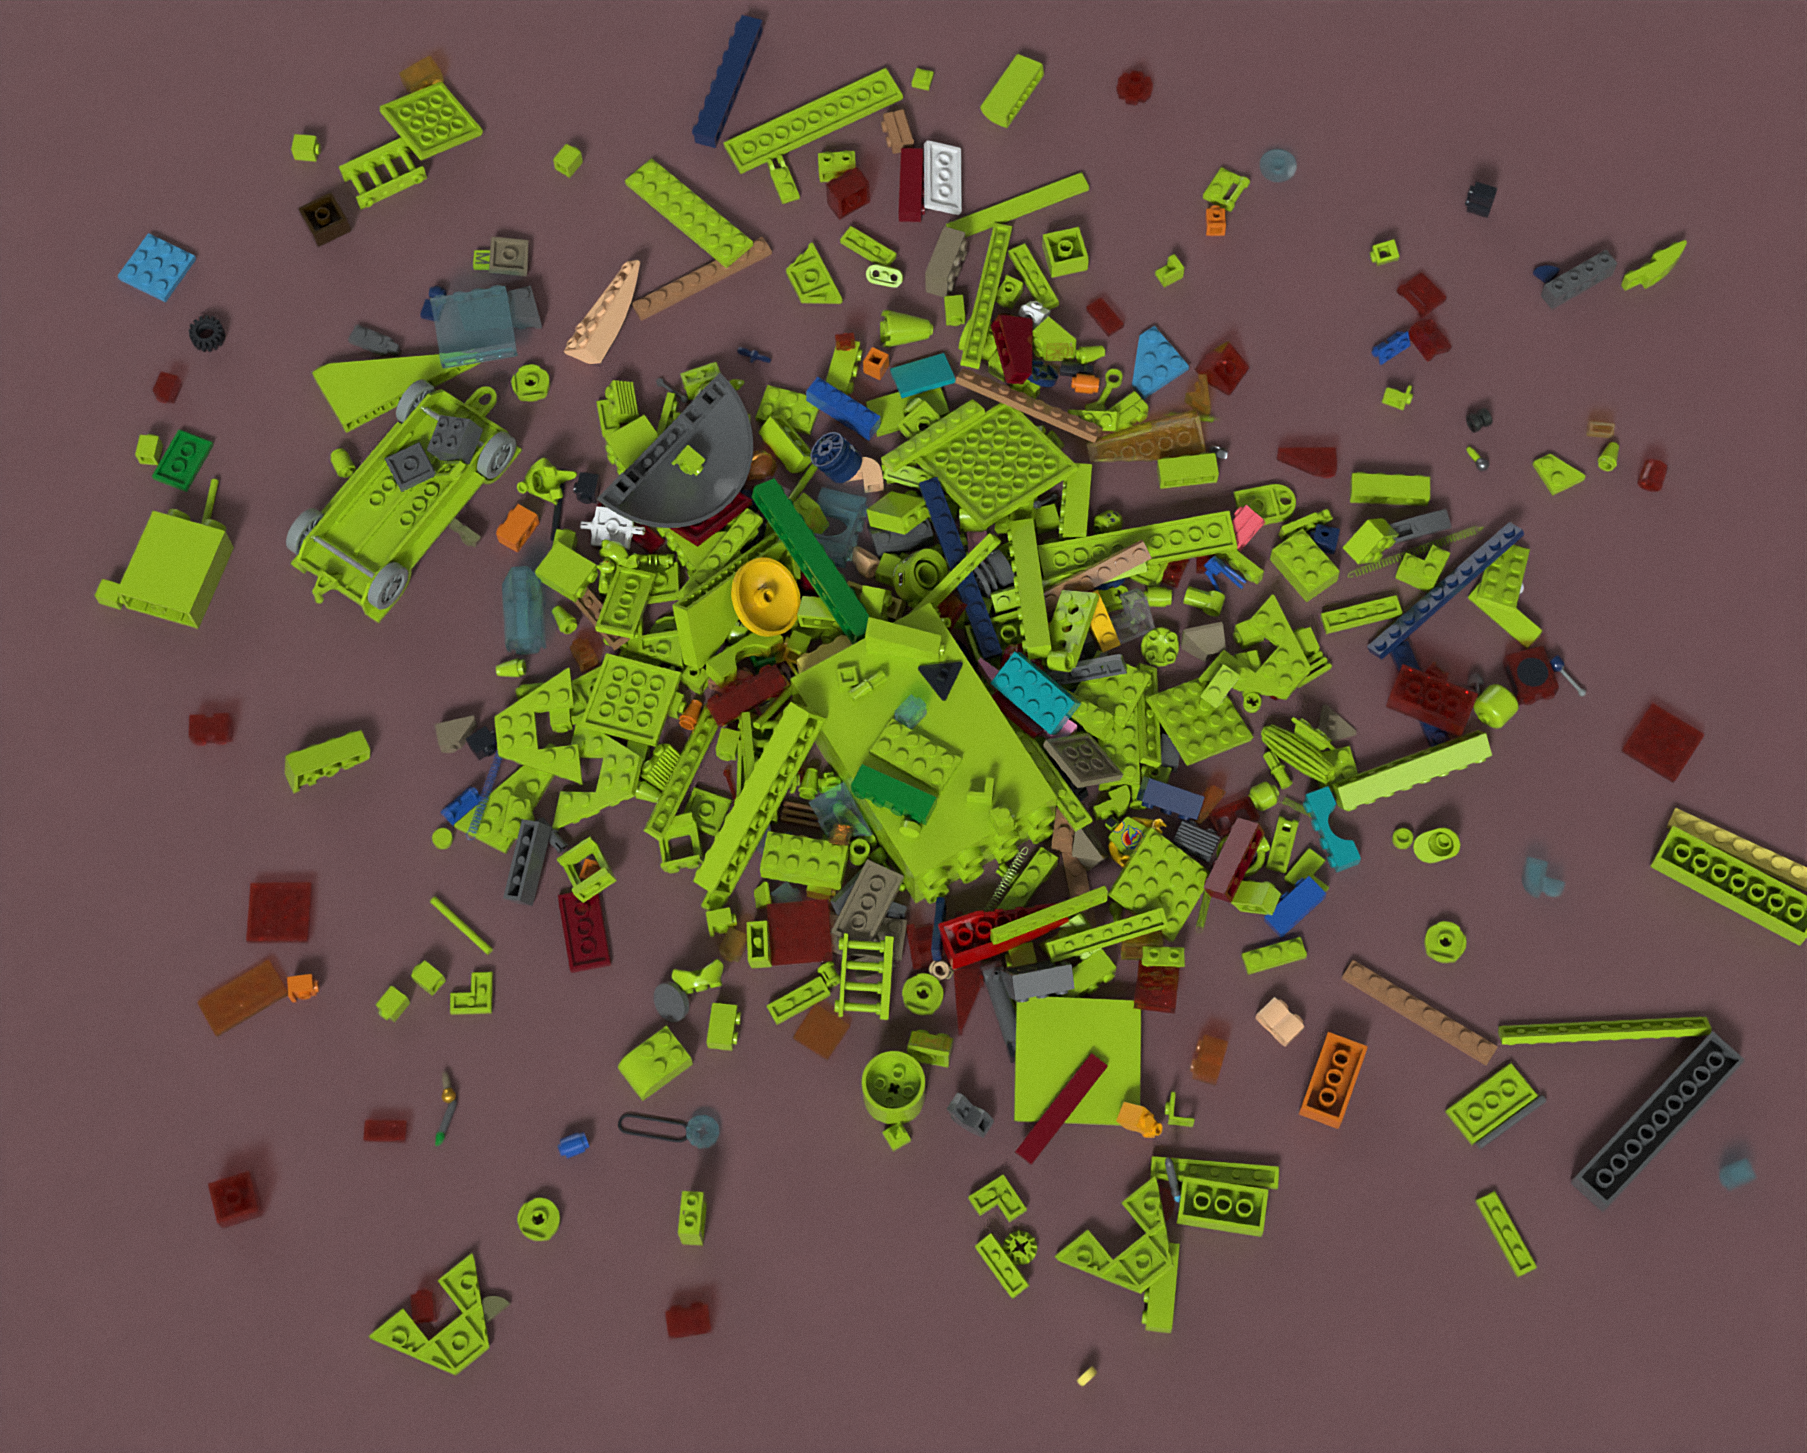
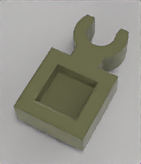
(467, 536)

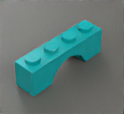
(1341, 852)

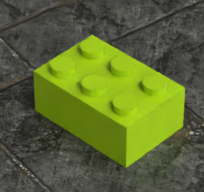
(1304, 565)

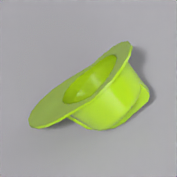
(1437, 845)

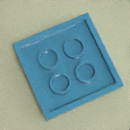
(156, 267)

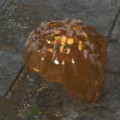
(762, 465)

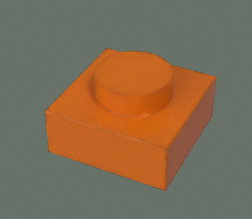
(589, 868)

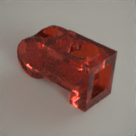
(1174, 572)

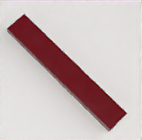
(1061, 1109)

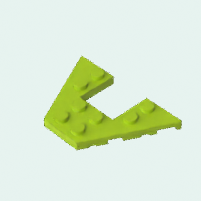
(664, 645)
(1282, 670)
(518, 730)
(616, 780)
(1141, 1262)
(458, 1342)

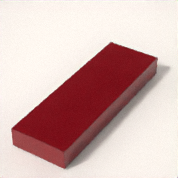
(1017, 716)

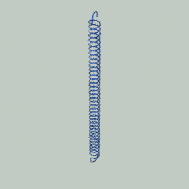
(481, 804)

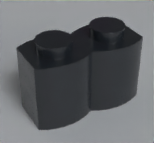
(1480, 199)

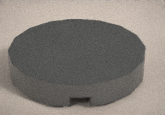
(671, 1001)

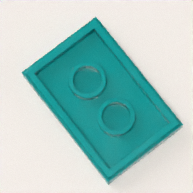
(922, 375)

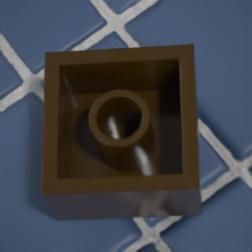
(324, 219)

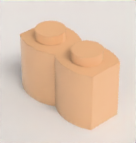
(1279, 1021)

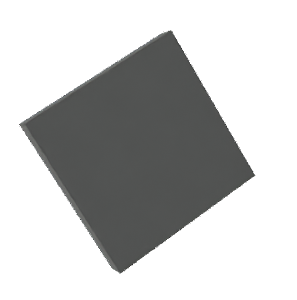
(410, 467)

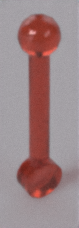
(726, 773)

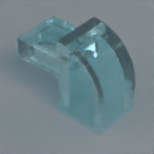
(1535, 881)

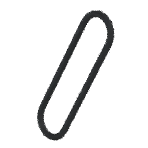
(651, 1136)

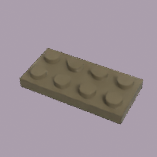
(868, 903)
(889, 927)

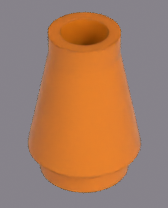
(690, 716)

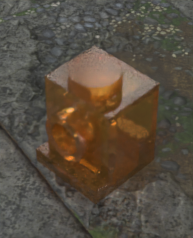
(583, 659)

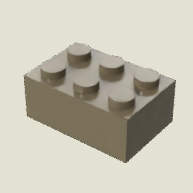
(946, 262)

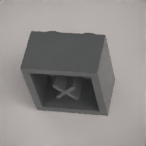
(454, 439)

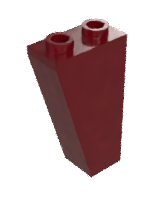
(1014, 346)

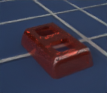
(1229, 811)

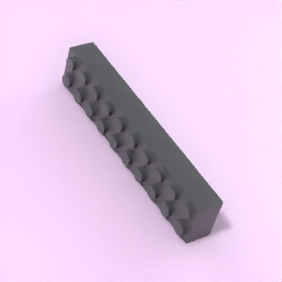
(1657, 1121)

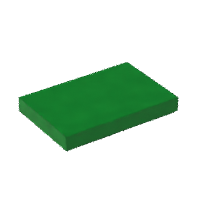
(182, 460)

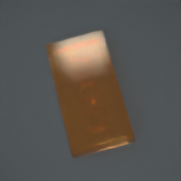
(242, 998)

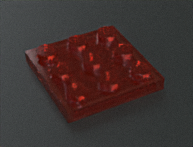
(1663, 743)
(279, 912)
(800, 932)

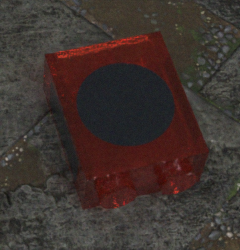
(1530, 675)

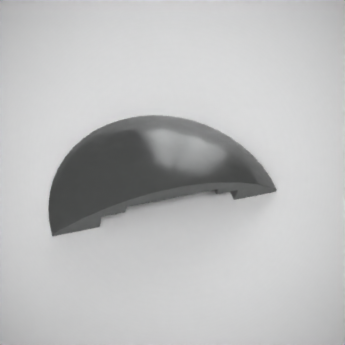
(665, 496)

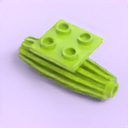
(1301, 749)

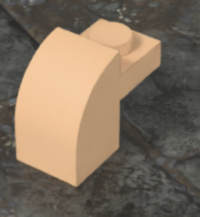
(871, 475)

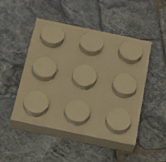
(1082, 760)

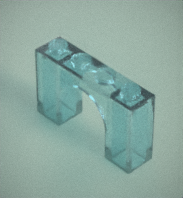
(849, 510)

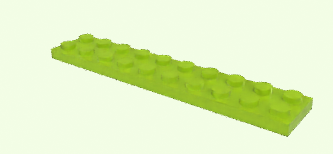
(813, 120)
(1164, 542)

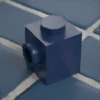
(1325, 538)

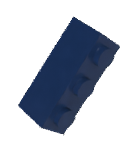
(1170, 799)

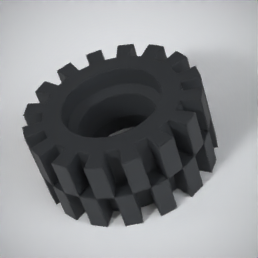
(202, 325)

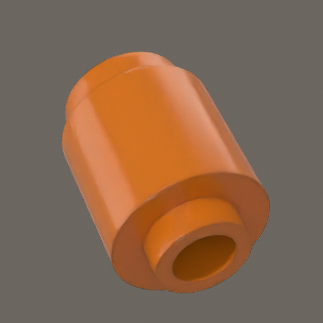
(1085, 383)

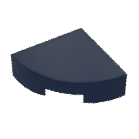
(1546, 273)

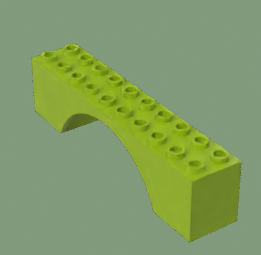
(623, 450)

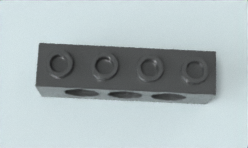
(1578, 279)

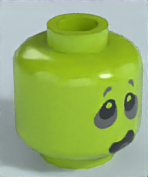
(1107, 522)

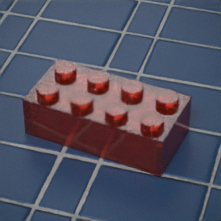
(746, 696)
(1431, 700)

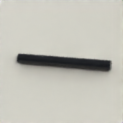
(557, 512)

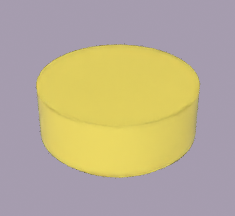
(1088, 1375)

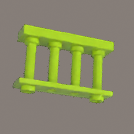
(376, 158)
(750, 744)
(885, 967)

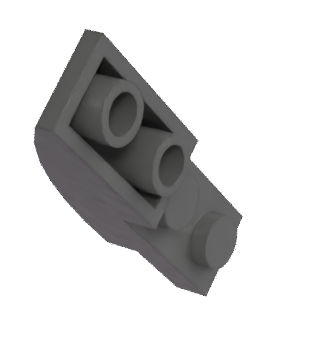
(1421, 525)

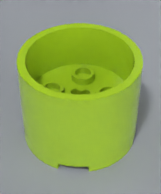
(894, 1071)

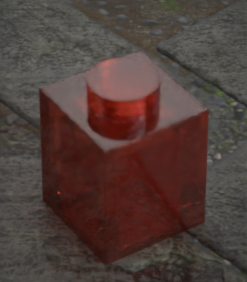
(167, 387)
(423, 1307)

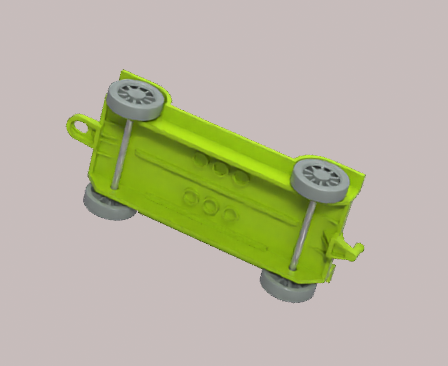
(377, 533)

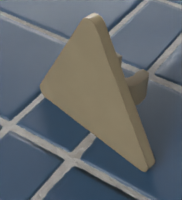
(1334, 725)

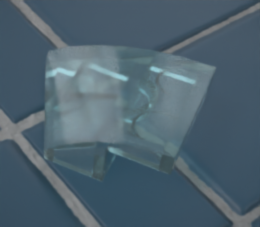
(839, 807)

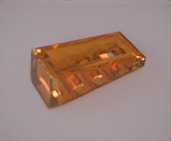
(1212, 797)
(841, 834)

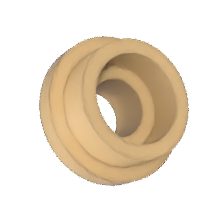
(944, 966)

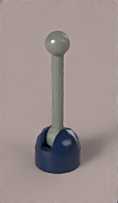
(1558, 666)

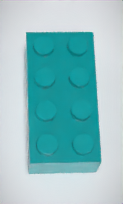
(1035, 693)

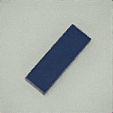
(940, 917)

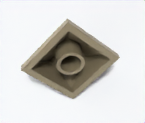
(1204, 640)
(1088, 848)

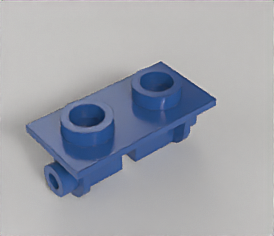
(1395, 345)
(461, 805)

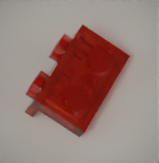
(1428, 339)

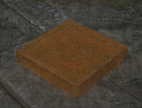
(821, 1032)

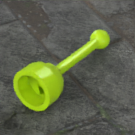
(879, 857)

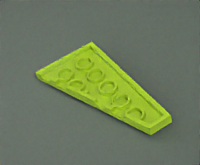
(525, 784)

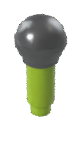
(1481, 463)

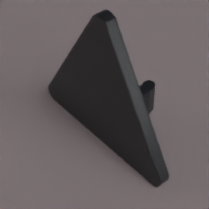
(941, 677)

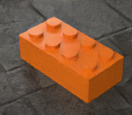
(1333, 1080)

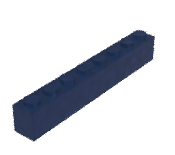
(728, 81)

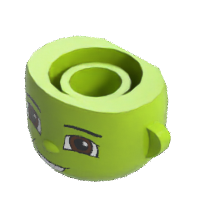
(919, 575)

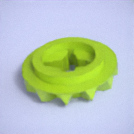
(1030, 1249)

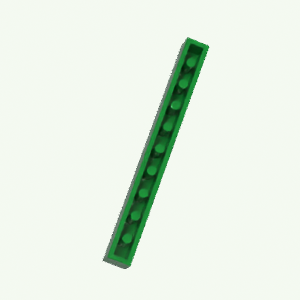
(812, 559)

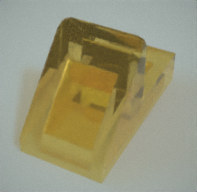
(1200, 398)

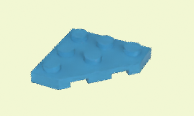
(1155, 363)

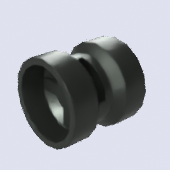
(1479, 420)

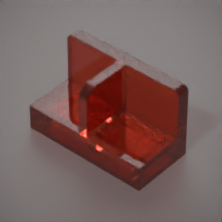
(920, 946)

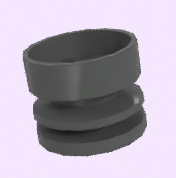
(992, 573)

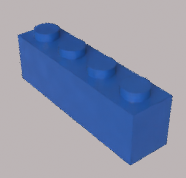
(843, 408)

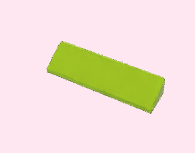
(1514, 623)

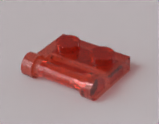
(1425, 291)

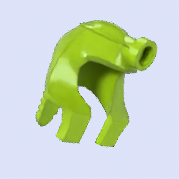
(544, 481)

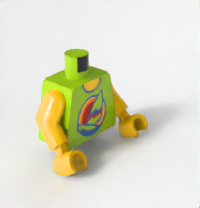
(1127, 835)

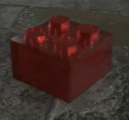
(848, 193)
(235, 1199)

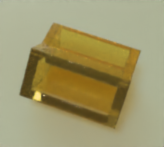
(1600, 425)

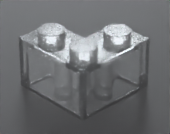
(1135, 619)

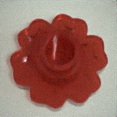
(1134, 87)

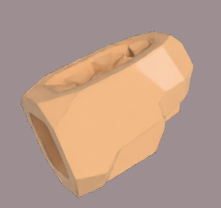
(865, 562)

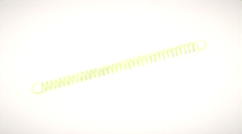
(999, 888)

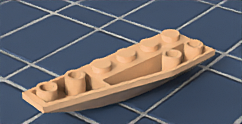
(605, 318)

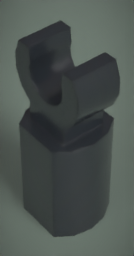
(1071, 368)

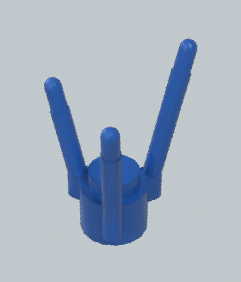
(1216, 566)

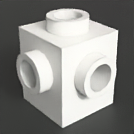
(1035, 311)

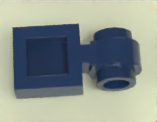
(426, 312)

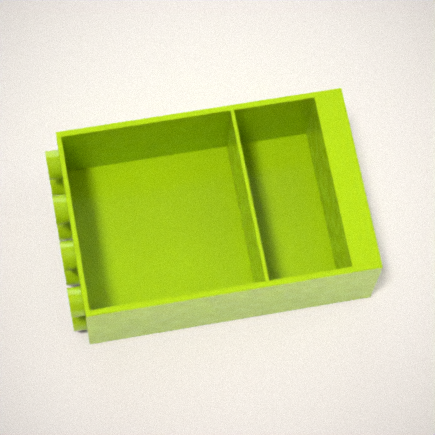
(966, 724)

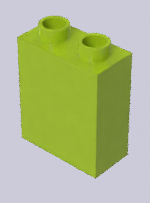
(176, 567)

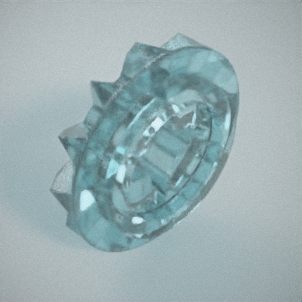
(710, 1126)

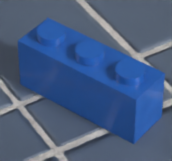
(1295, 906)

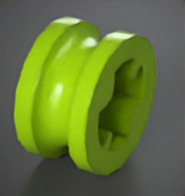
(1248, 707)

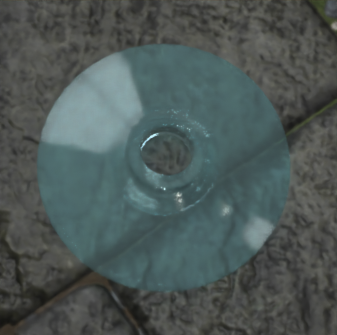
(1278, 159)

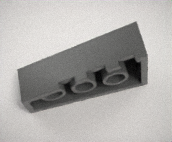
(523, 308)

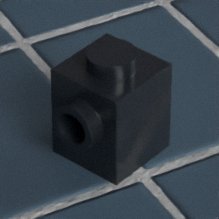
(587, 487)
(482, 743)

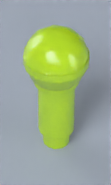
(1116, 911)

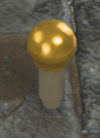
(448, 1094)

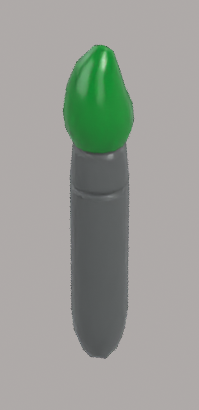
(440, 1135)

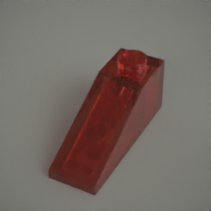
(1312, 460)
(967, 992)

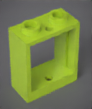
(692, 1222)

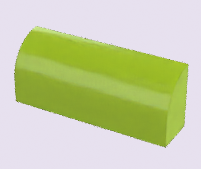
(1012, 90)

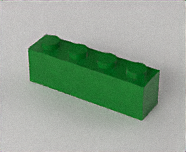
(893, 794)

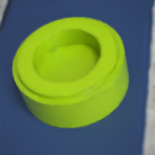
(909, 829)
(442, 838)
(1402, 838)

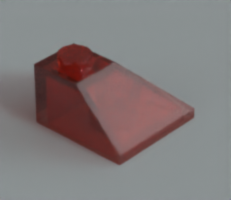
(1223, 368)

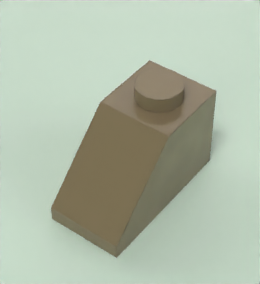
(453, 733)

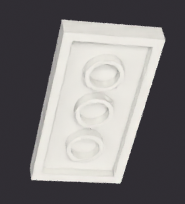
(942, 177)

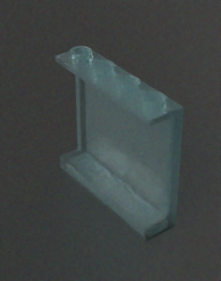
(473, 326)

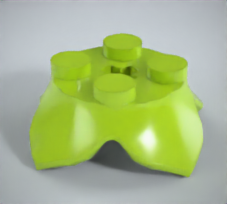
(700, 978)

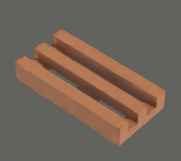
(801, 807)

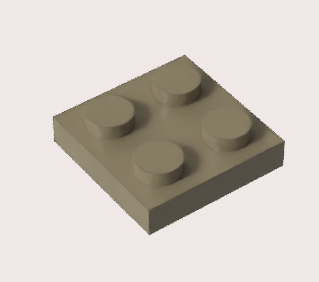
(508, 256)

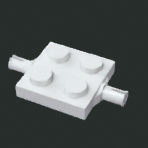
(611, 527)

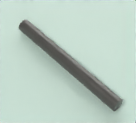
(1510, 1122)

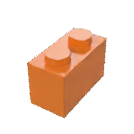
(517, 528)

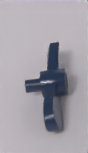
(754, 355)

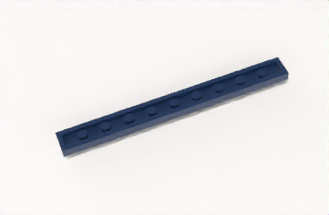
(954, 554)
(1445, 590)

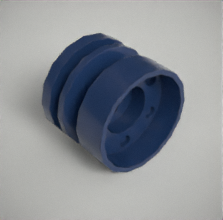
(836, 457)

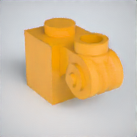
(1139, 1119)

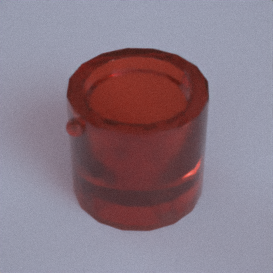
(1652, 475)

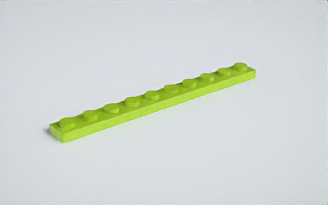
(986, 296)
(1604, 1030)

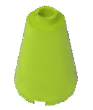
(903, 328)

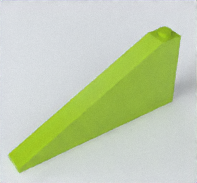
(373, 387)
(708, 613)

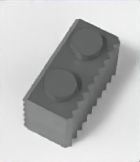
(1196, 840)

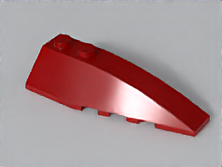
(969, 936)

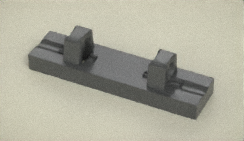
(1091, 669)

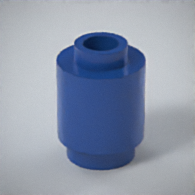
(573, 1145)

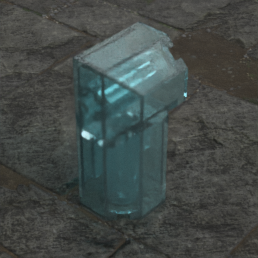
(523, 611)

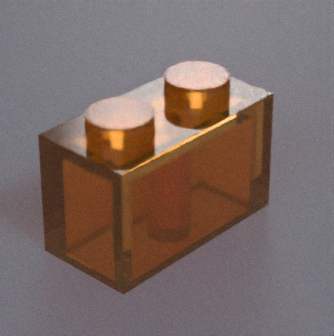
(1209, 1060)

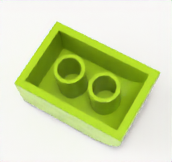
(654, 1063)

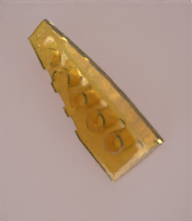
(1151, 440)

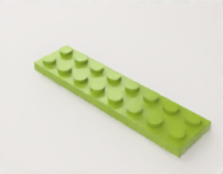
(689, 213)

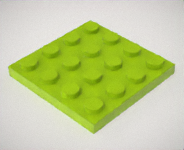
(431, 120)
(631, 700)
(1197, 726)
(1160, 877)

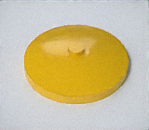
(765, 597)

